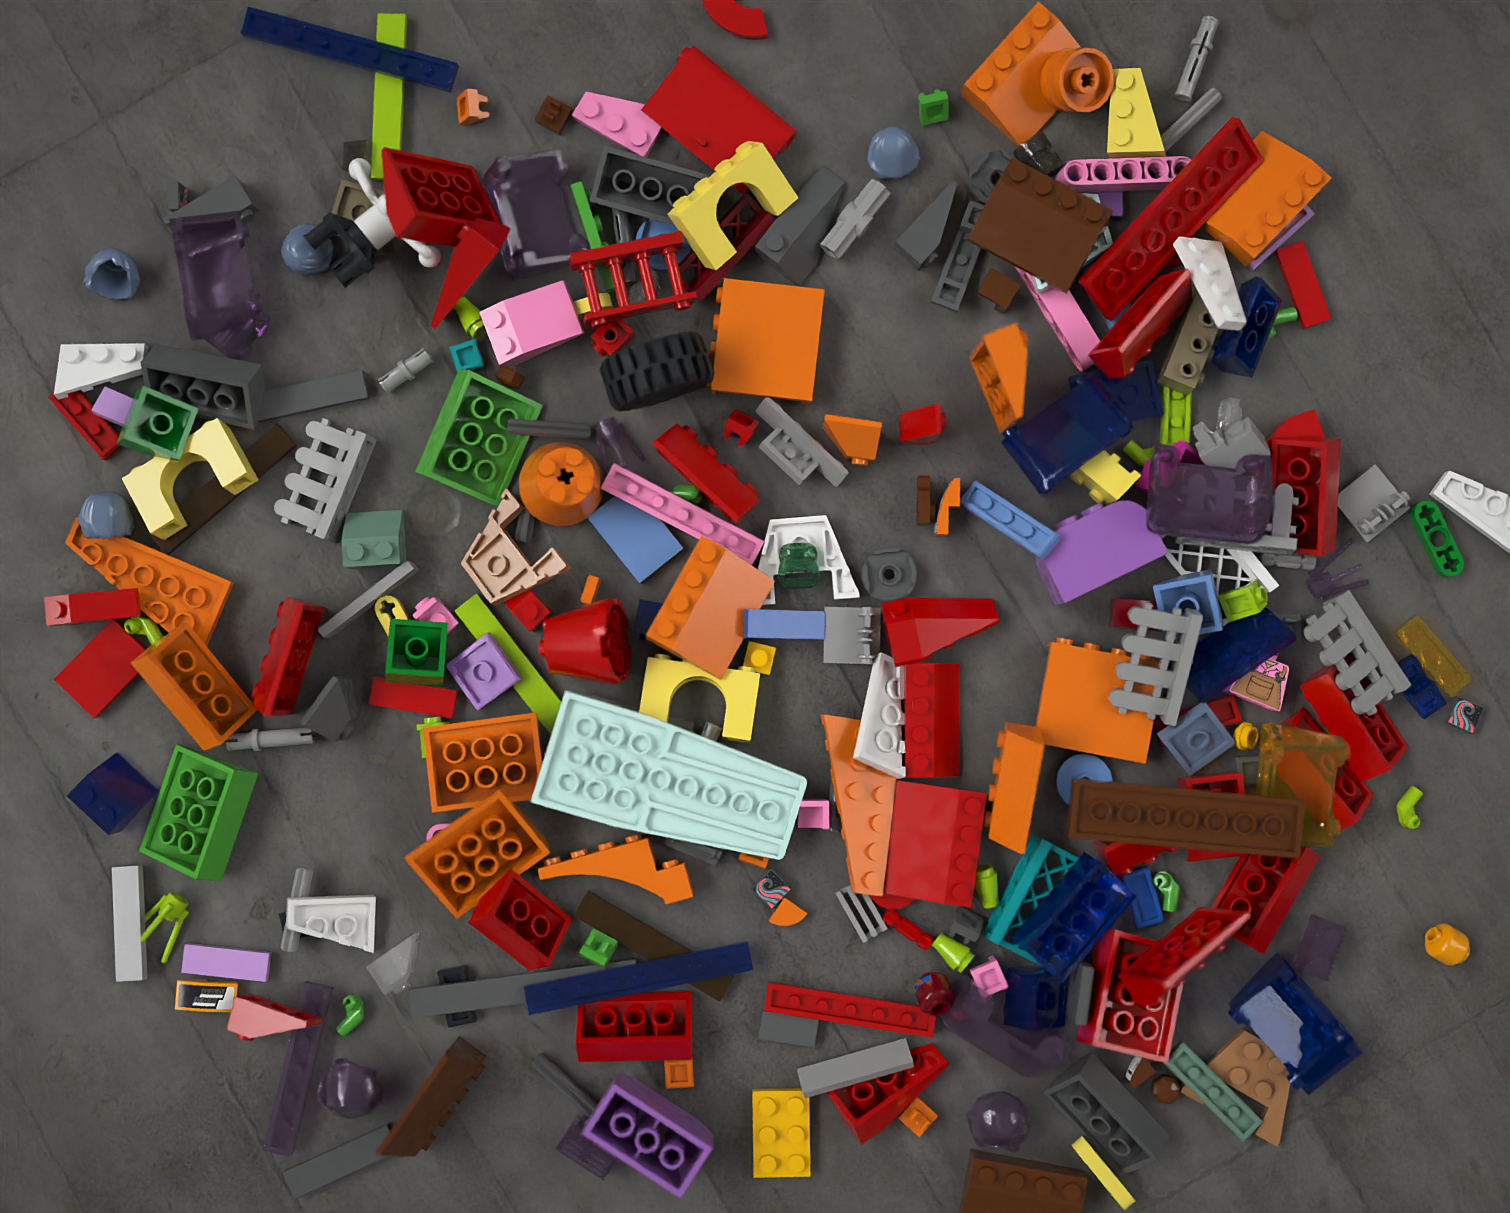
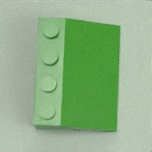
(471, 438)
(198, 813)

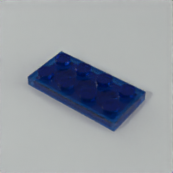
(1235, 652)

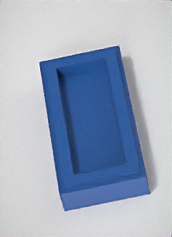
(1146, 906)

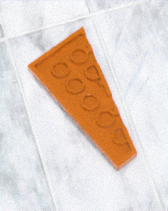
(167, 586)
(864, 803)

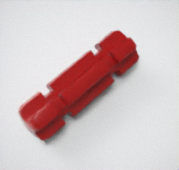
(908, 929)

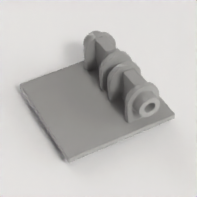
(1372, 503)
(851, 635)

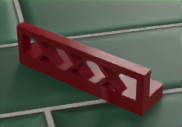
(742, 241)

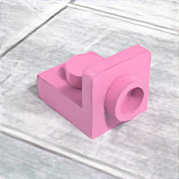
(435, 611)

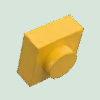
(759, 657)

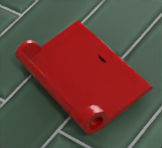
(709, 106)

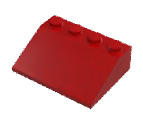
(432, 197)
(287, 657)
(934, 843)
(1180, 953)
(1114, 1016)

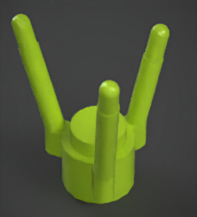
(169, 907)

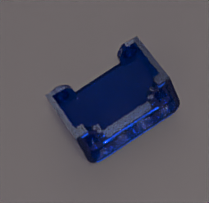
(1067, 434)
(1294, 1024)

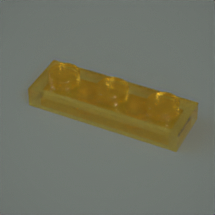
(1432, 655)

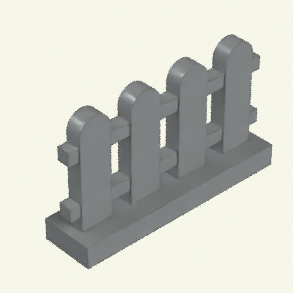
(340, 487)
(1280, 529)
(1363, 641)
(1173, 679)

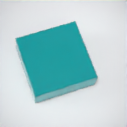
(467, 356)

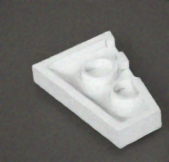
(93, 364)
(336, 918)

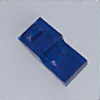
(1423, 692)

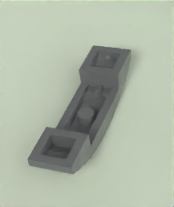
(958, 263)

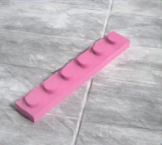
(680, 512)

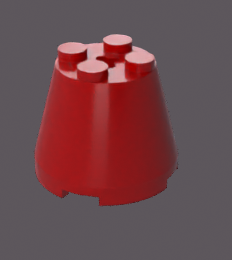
(588, 643)

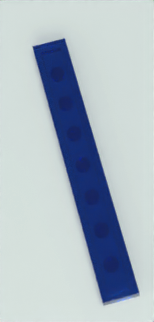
(349, 49)
(638, 977)

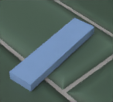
(1009, 520)

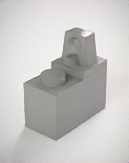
(1227, 447)

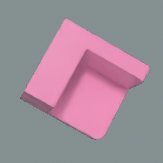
(813, 813)
(989, 976)

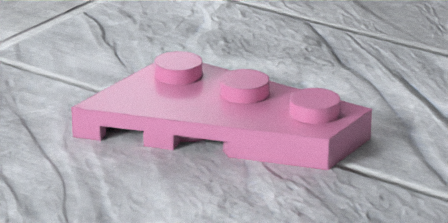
(618, 122)

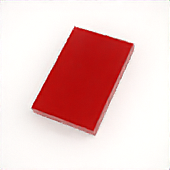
(102, 669)

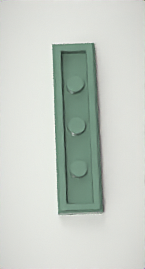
(1212, 1091)

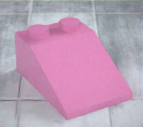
(531, 323)

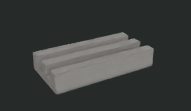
(872, 931)

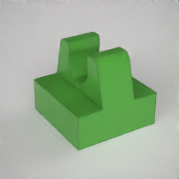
(933, 107)
(598, 948)

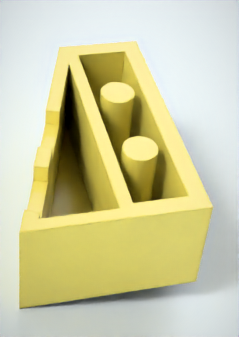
(1131, 118)
(1105, 478)

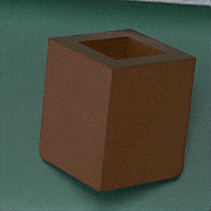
(998, 289)

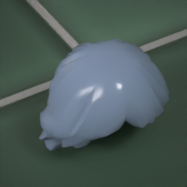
(892, 153)
(300, 255)
(112, 274)
(106, 516)

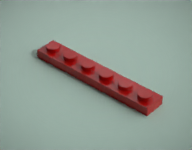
(848, 1009)

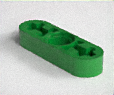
(1448, 542)

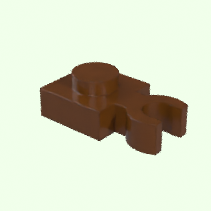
(924, 508)

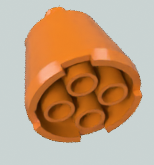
(553, 500)

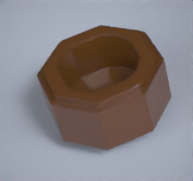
(509, 377)
(1165, 1089)

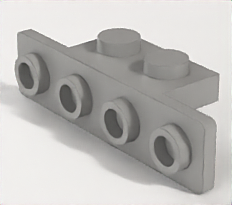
(795, 449)

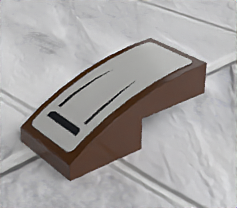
(1139, 1071)

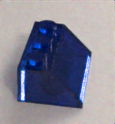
(1241, 349)

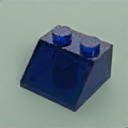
(113, 794)
(1034, 999)

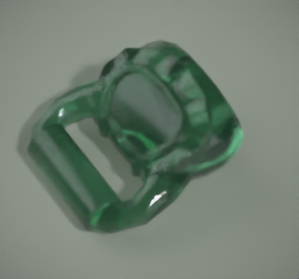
(798, 558)

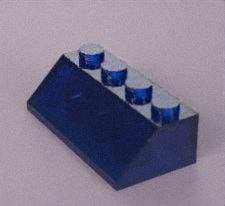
(1073, 917)

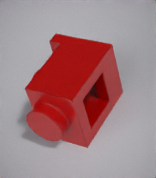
(623, 336)

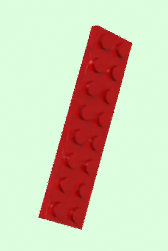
(1174, 213)

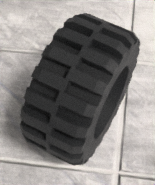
(656, 371)

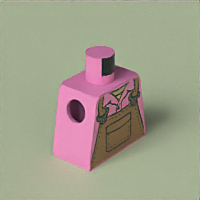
(1262, 685)

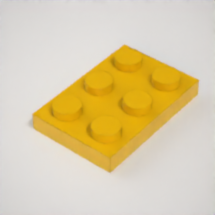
(781, 1133)

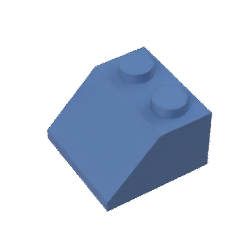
(1193, 592)

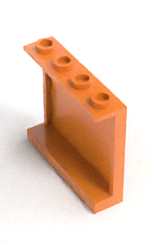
(766, 340)
(1076, 704)

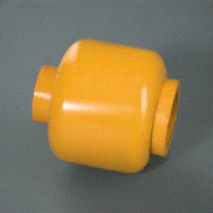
(1447, 944)

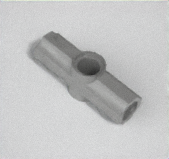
(855, 219)

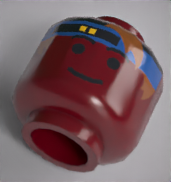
(934, 993)

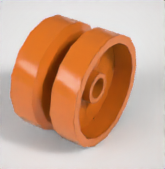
(1077, 80)

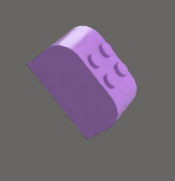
(1098, 549)
(649, 1133)

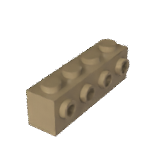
(1190, 348)

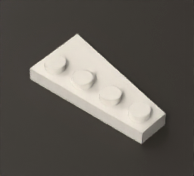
(1212, 279)
(1477, 505)
(880, 732)

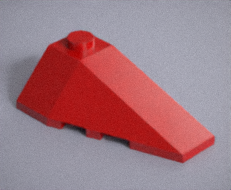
(471, 255)
(927, 624)
(876, 1102)

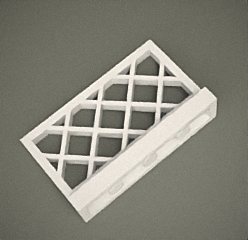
(1245, 559)

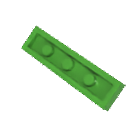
(592, 227)

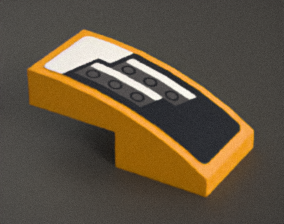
(205, 996)

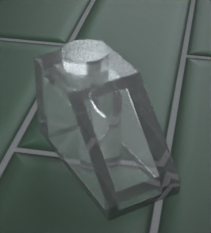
(396, 965)

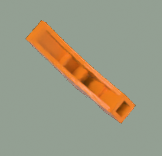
(629, 862)

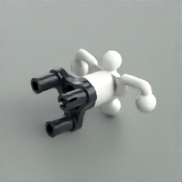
(364, 234)

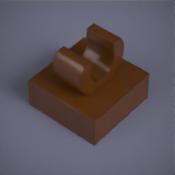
(553, 115)

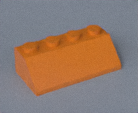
(194, 686)
(1014, 785)

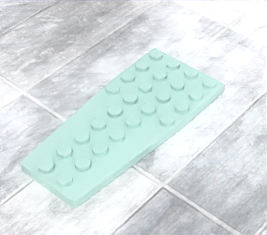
(665, 780)

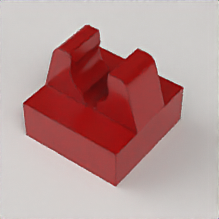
(740, 424)

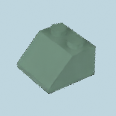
(374, 539)

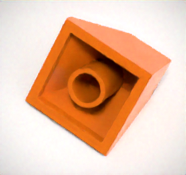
(854, 438)

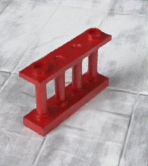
(613, 258)

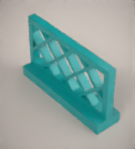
(1018, 888)

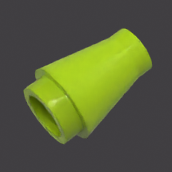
(470, 318)
(987, 885)
(953, 952)

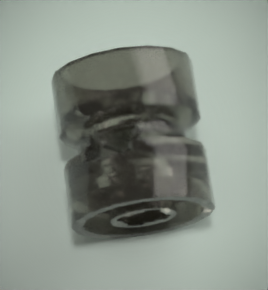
(1036, 154)

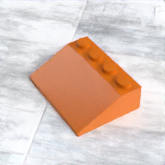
(1008, 81)
(1266, 199)
(1001, 372)
(706, 607)
(481, 757)
(477, 852)

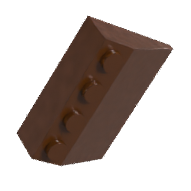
(1040, 225)
(433, 1101)
(1020, 1186)

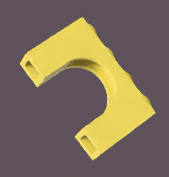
(696, 213)
(154, 481)
(738, 687)

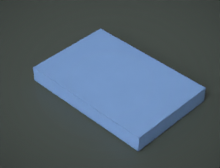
(635, 537)

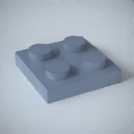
(1196, 738)

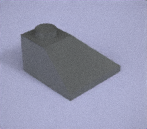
(333, 710)

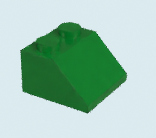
(157, 424)
(416, 652)

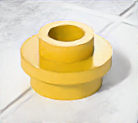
(1246, 736)

